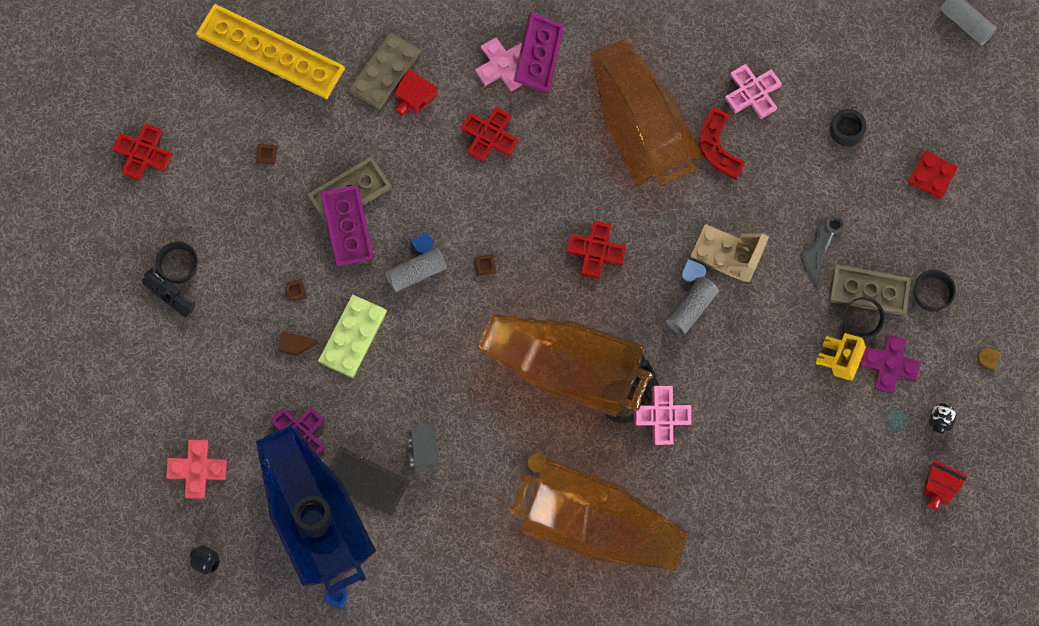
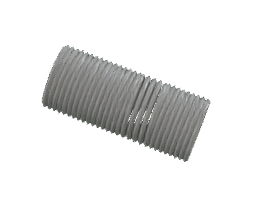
(963, 14)
(417, 269)
(691, 307)

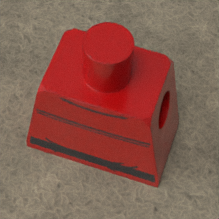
(942, 484)

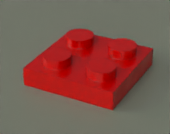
(932, 174)

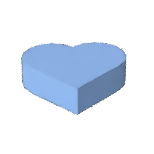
(693, 271)

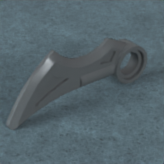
(814, 255)

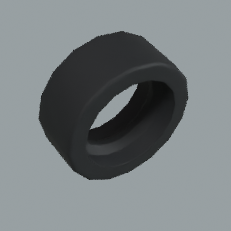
(851, 114)
(305, 503)

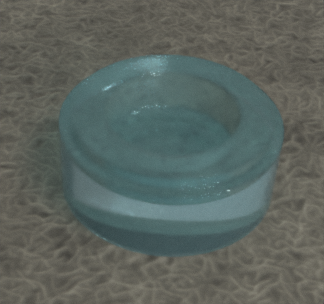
(897, 420)

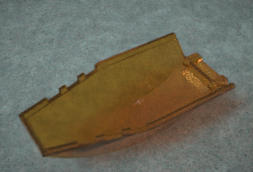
(642, 116)
(568, 360)
(597, 519)

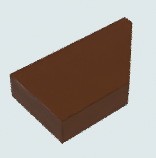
(294, 343)

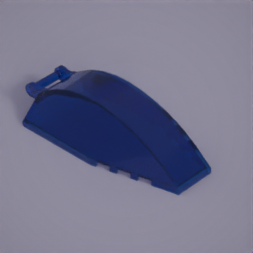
(294, 472)

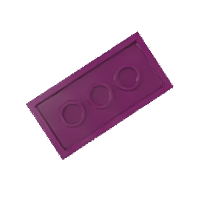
(538, 53)
(347, 225)

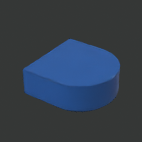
(422, 243)
(338, 600)

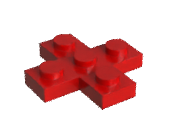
(489, 134)
(142, 152)
(596, 249)

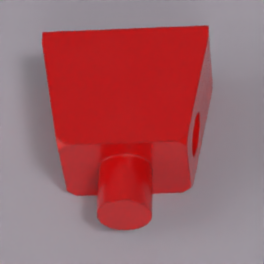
(414, 93)

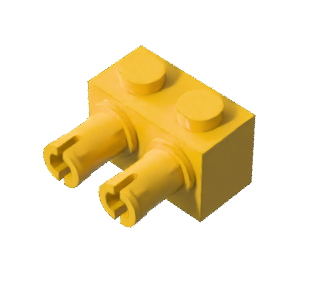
(847, 358)

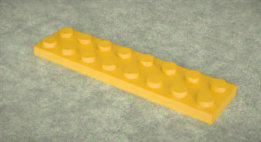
(270, 51)

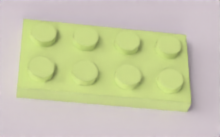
(352, 336)

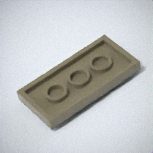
(385, 71)
(366, 175)
(886, 289)

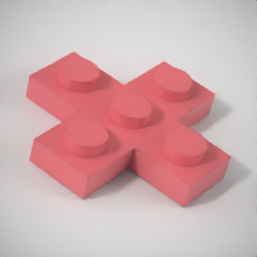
(196, 469)

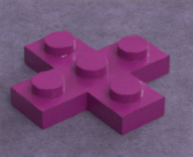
(890, 364)
(305, 425)

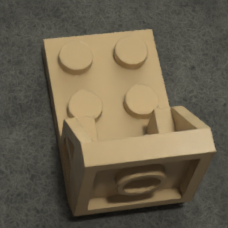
(728, 253)

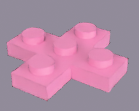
(500, 64)
(753, 91)
(663, 415)

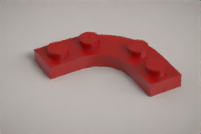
(711, 146)

